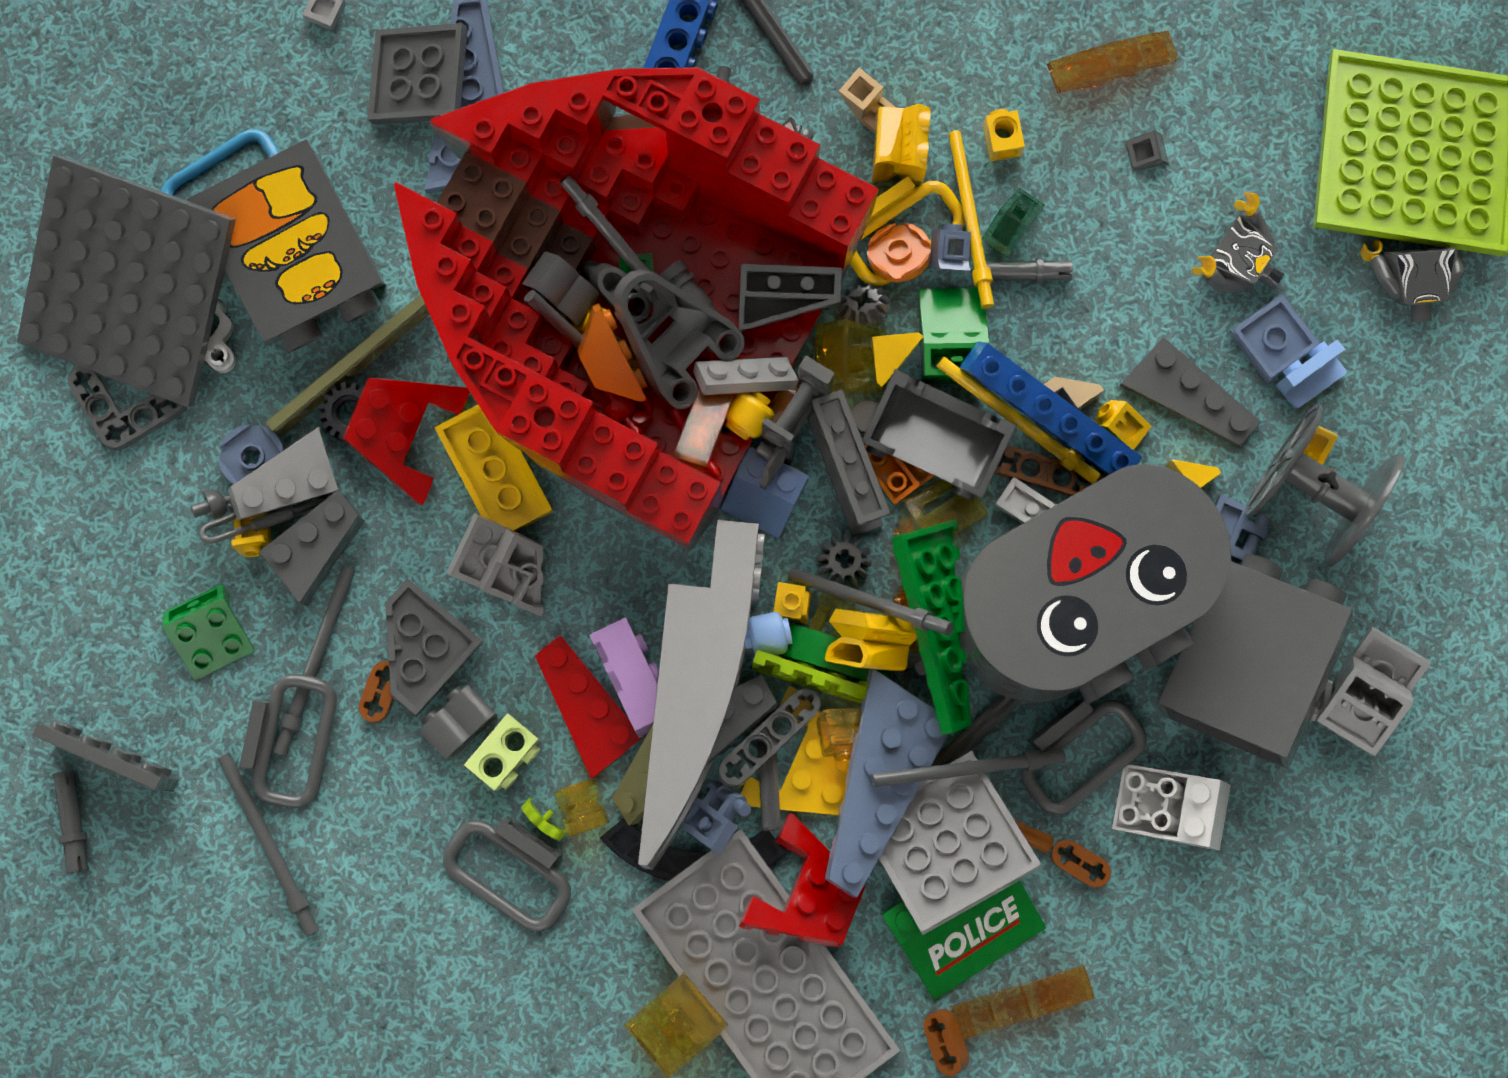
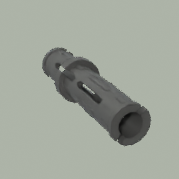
(1031, 270)
(70, 822)

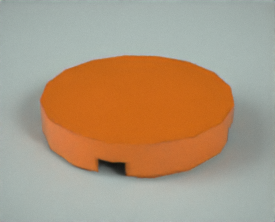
(899, 252)

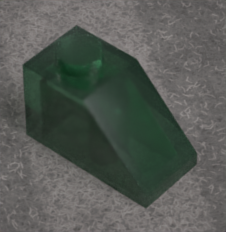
(1012, 222)

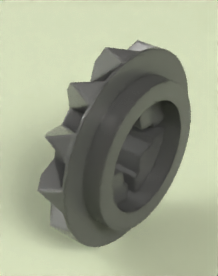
(870, 312)

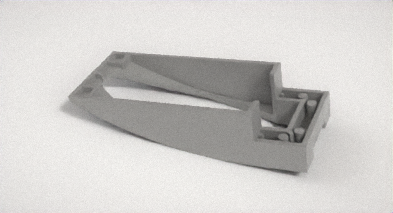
(696, 679)

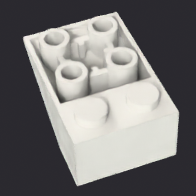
(1172, 806)

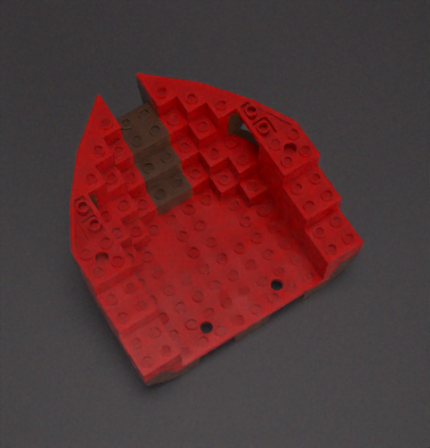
(676, 178)

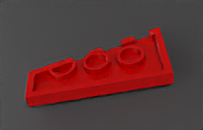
(591, 715)

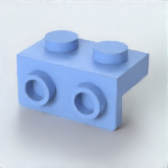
(1313, 376)

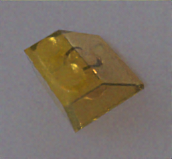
(847, 352)

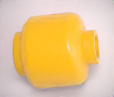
(748, 413)

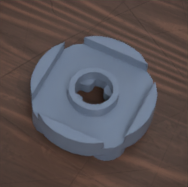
(240, 441)

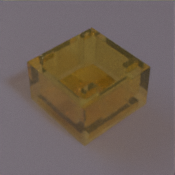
(676, 1025)

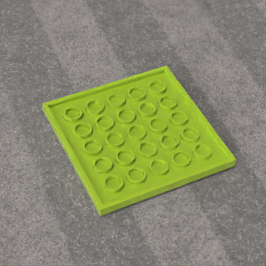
(1414, 153)

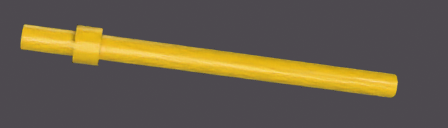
(981, 274)
(1068, 457)

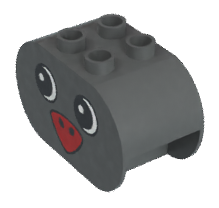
(1094, 586)

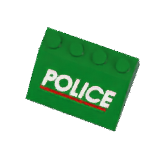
(967, 941)

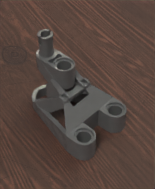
(680, 344)

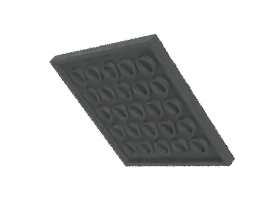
(125, 280)

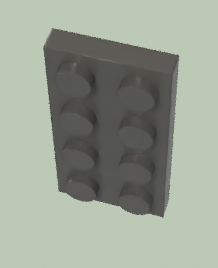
(99, 752)

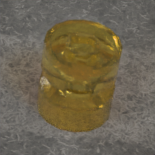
(581, 807)

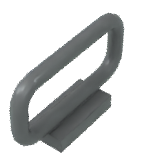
(1067, 728)
(262, 732)
(526, 848)

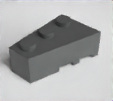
(785, 292)

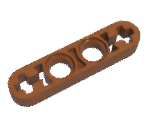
(1044, 476)

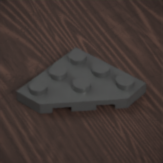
(423, 647)

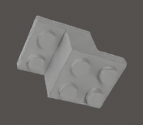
(1373, 691)

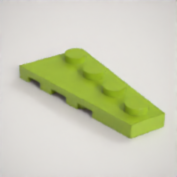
(805, 675)

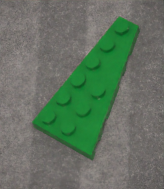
(930, 583)

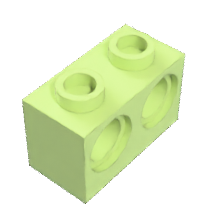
(497, 747)

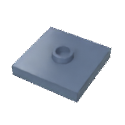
(1274, 338)

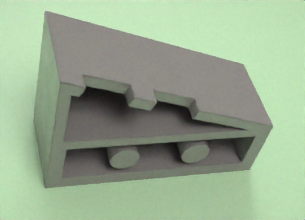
(287, 479)

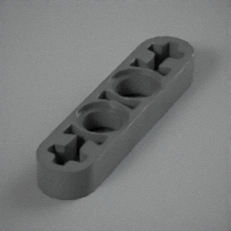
(771, 740)

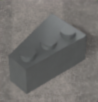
(313, 545)

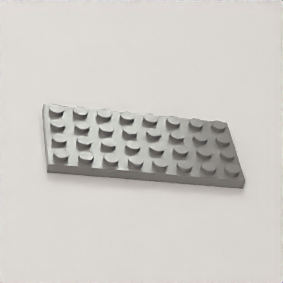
(781, 996)

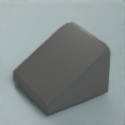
(1147, 151)

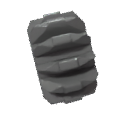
(853, 554)

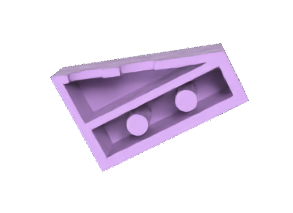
(629, 672)

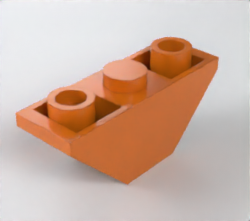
(608, 359)

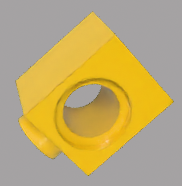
(999, 147)

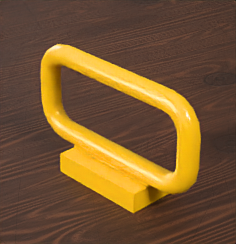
(895, 202)

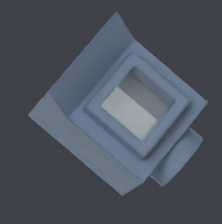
(950, 248)

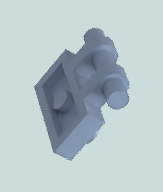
(1235, 521)
(713, 826)

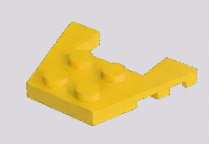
(813, 781)

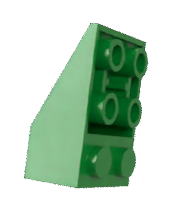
(950, 327)

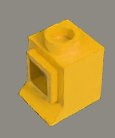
(792, 602)

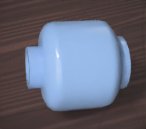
(768, 633)

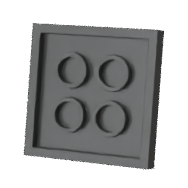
(417, 73)

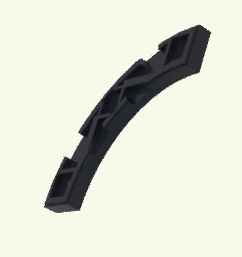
(626, 840)

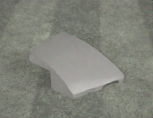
(500, 563)

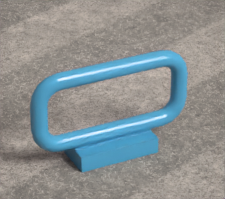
(218, 155)

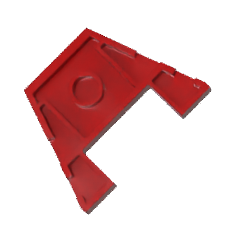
(387, 424)
(815, 907)

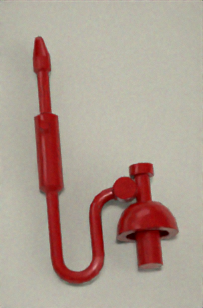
(623, 408)

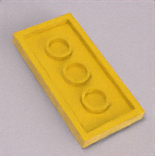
(493, 471)

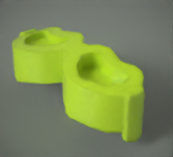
(542, 821)

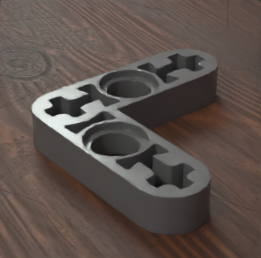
(114, 417)

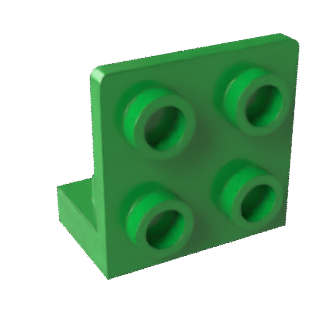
(206, 632)

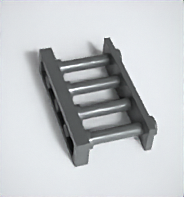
(813, 383)
(847, 463)

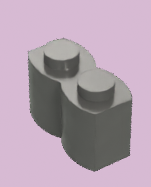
(561, 287)
(457, 722)

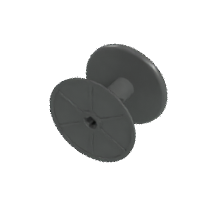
(1354, 504)

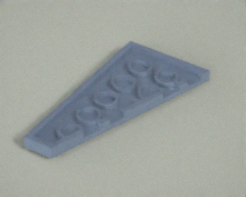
(480, 81)
(892, 736)

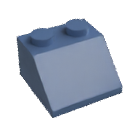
(766, 507)

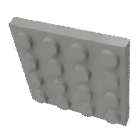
(955, 848)

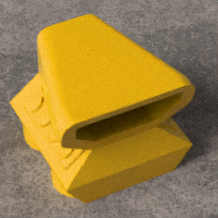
(901, 143)
(870, 640)

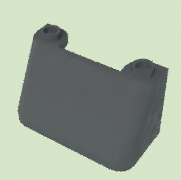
(938, 434)

